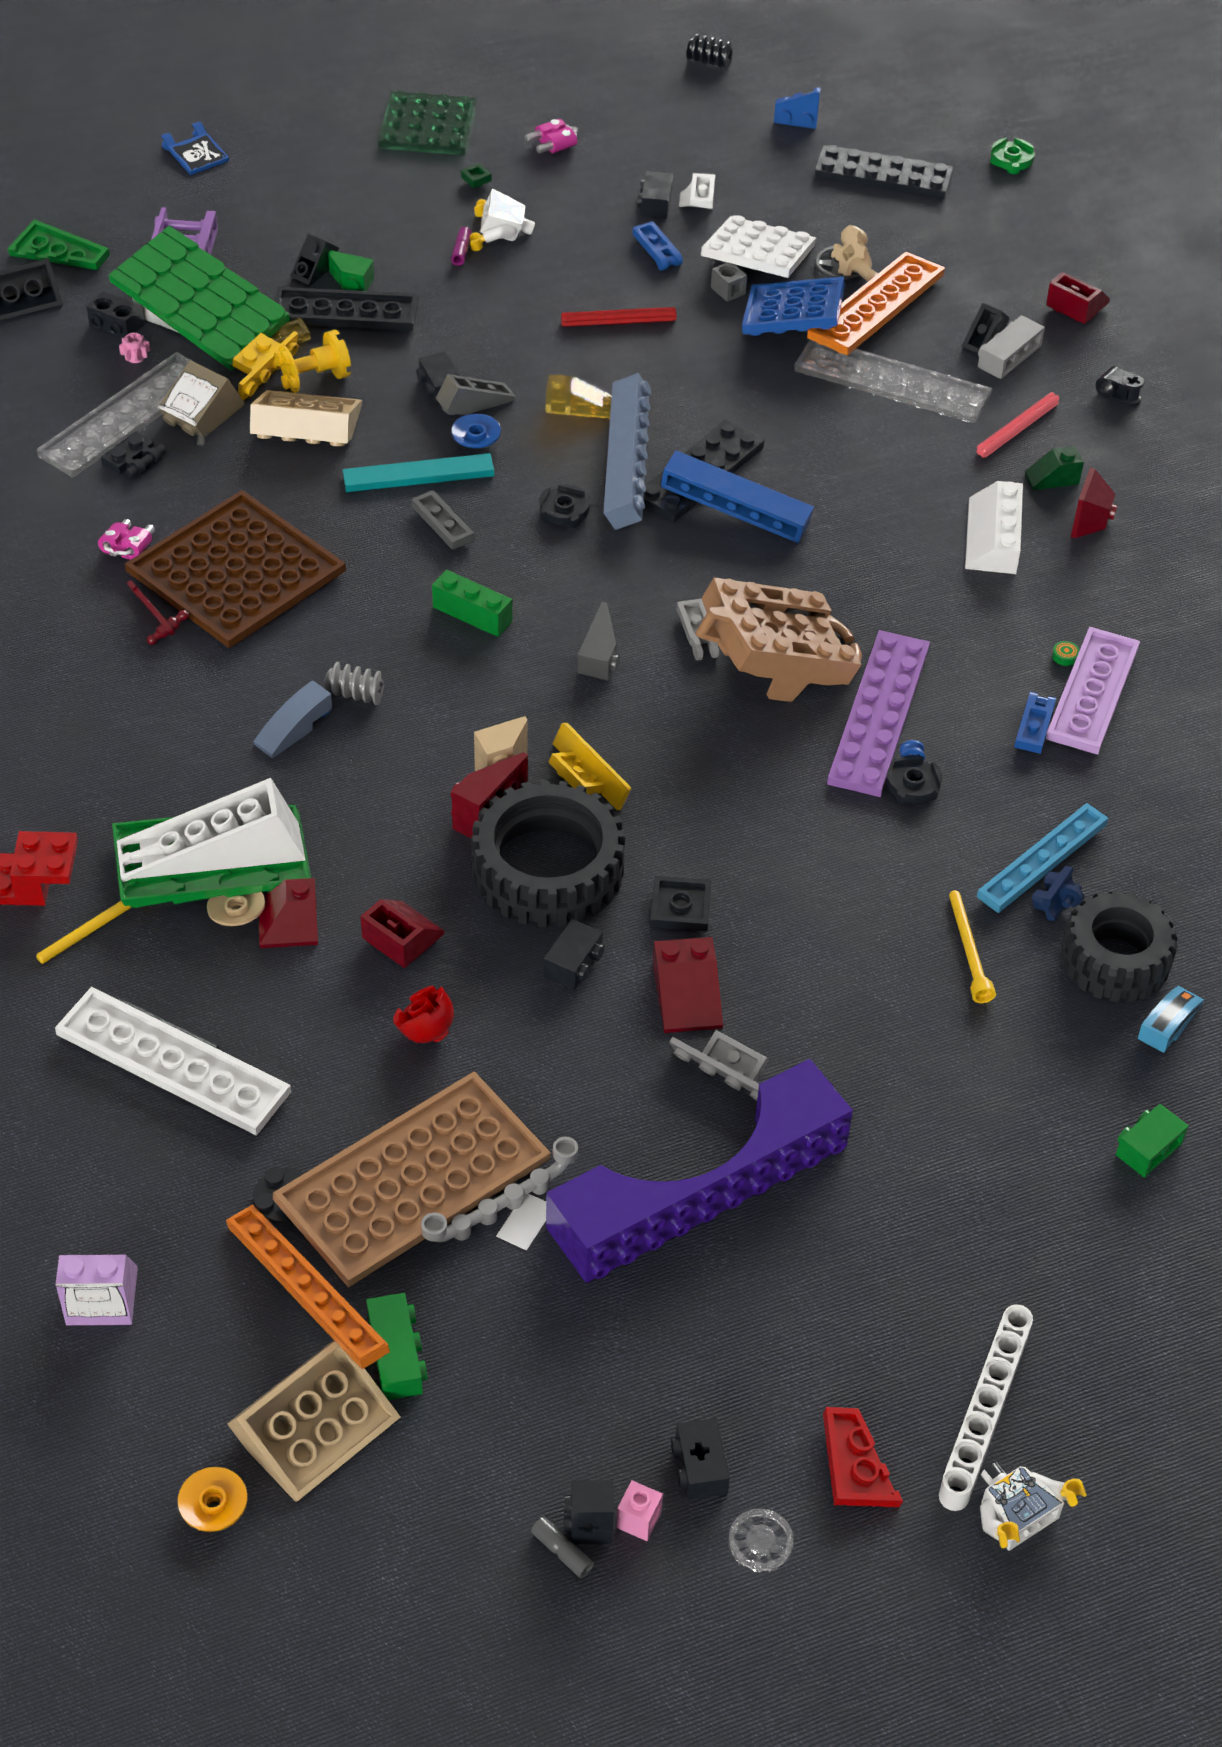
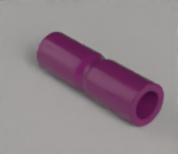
(461, 246)

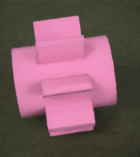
(134, 348)

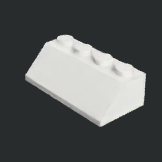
(995, 528)

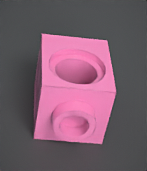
(639, 1510)

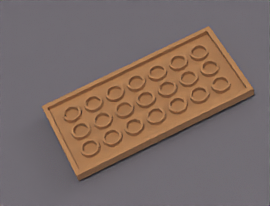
(432, 1159)

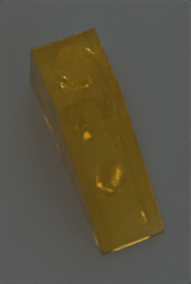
(576, 397)

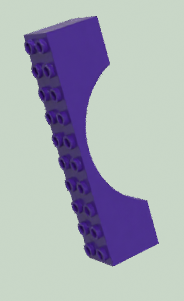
(615, 1218)

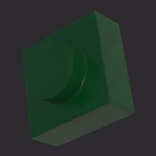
(476, 175)

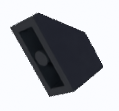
(984, 327)

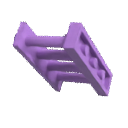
(207, 227)

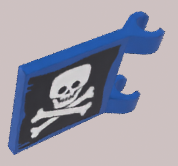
(197, 152)

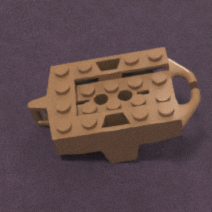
(779, 635)

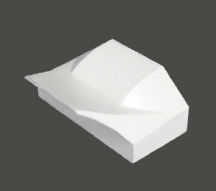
(699, 192)

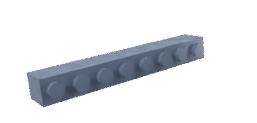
(627, 451)

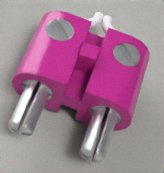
(553, 136)
(125, 542)

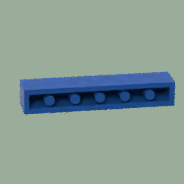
(737, 496)

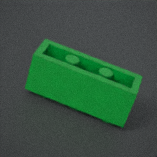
(472, 603)
(399, 1370)

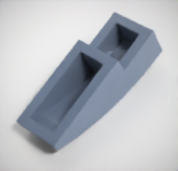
(294, 719)

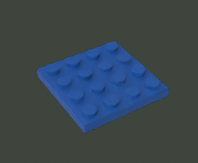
(793, 306)

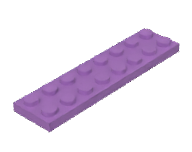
(878, 713)

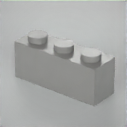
(1010, 347)

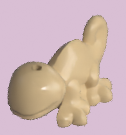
(853, 254)

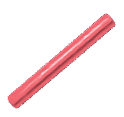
(1017, 425)

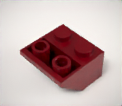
(1075, 298)
(398, 930)

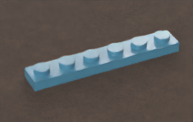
(1042, 858)

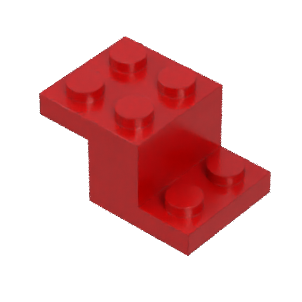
(36, 864)

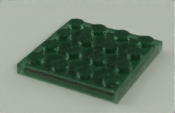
(427, 122)

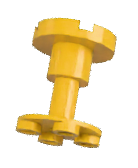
(331, 356)

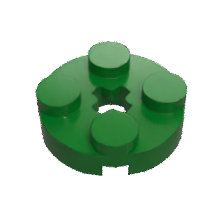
(1012, 155)

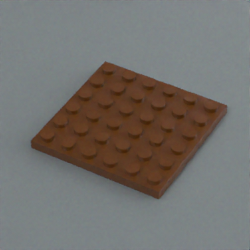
(235, 568)

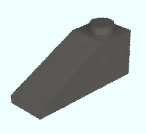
(470, 395)
(598, 652)

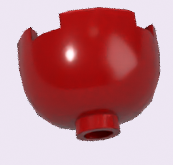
(427, 1016)

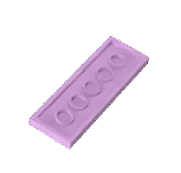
(1093, 690)

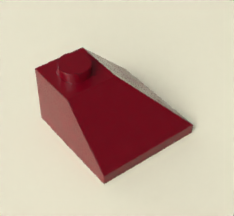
(1094, 506)
(290, 915)

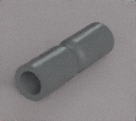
(565, 1550)

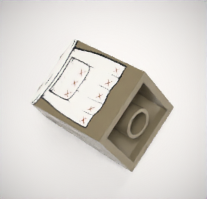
(199, 400)

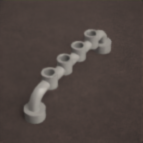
(435, 1226)

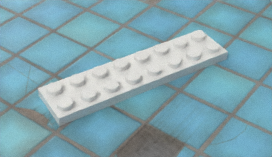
(173, 1060)

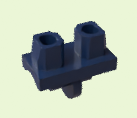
(1061, 893)

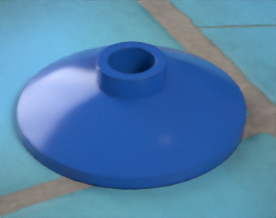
(476, 430)

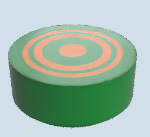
(1065, 653)

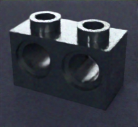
(115, 315)

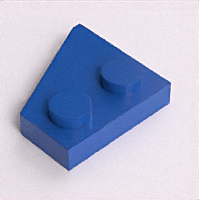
(798, 109)

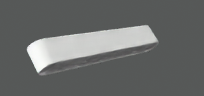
(982, 1418)

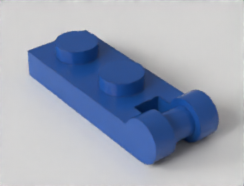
(657, 245)
(1035, 723)

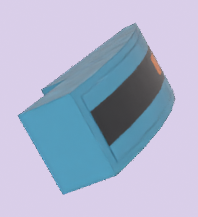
(1169, 1018)

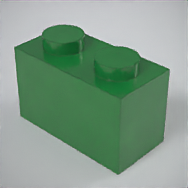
(1151, 1139)

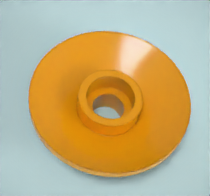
(209, 1486)

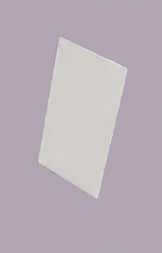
(524, 1222)

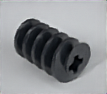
(709, 51)

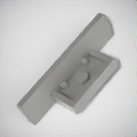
(727, 1058)

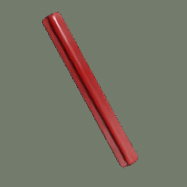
(618, 316)

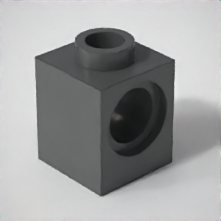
(728, 281)

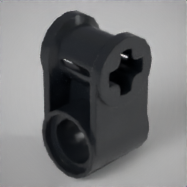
(1119, 385)

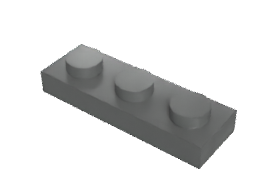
(442, 519)

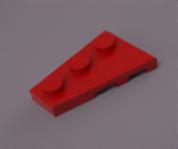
(854, 1466)

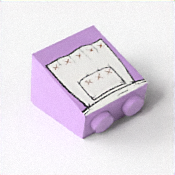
(96, 1289)

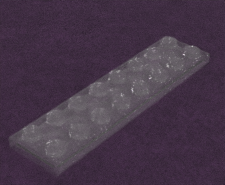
(896, 381)
(113, 420)

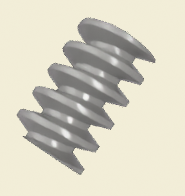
(354, 683)

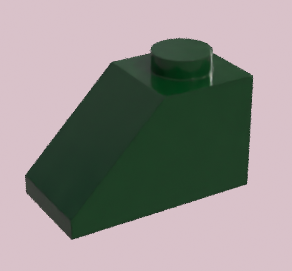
(1056, 469)

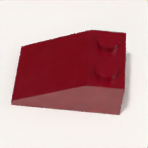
(481, 786)
(687, 984)

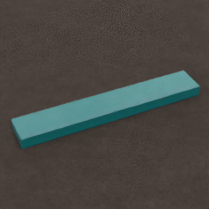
(418, 472)

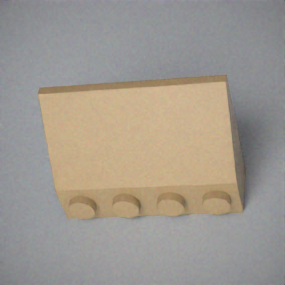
(304, 417)
(314, 1420)

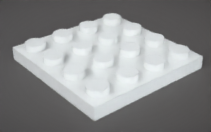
(758, 246)

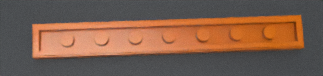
(308, 1287)

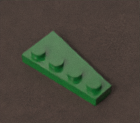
(44, 241)

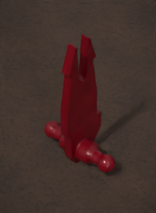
(167, 626)

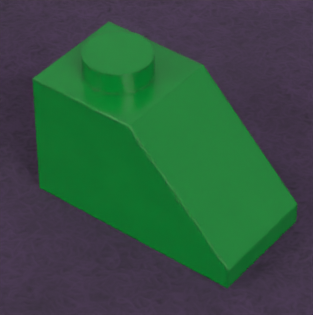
(351, 271)

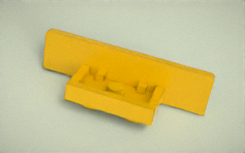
(259, 361)
(585, 767)

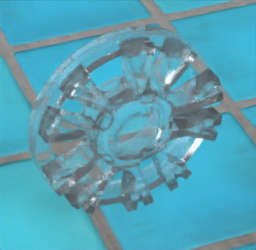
(761, 1540)

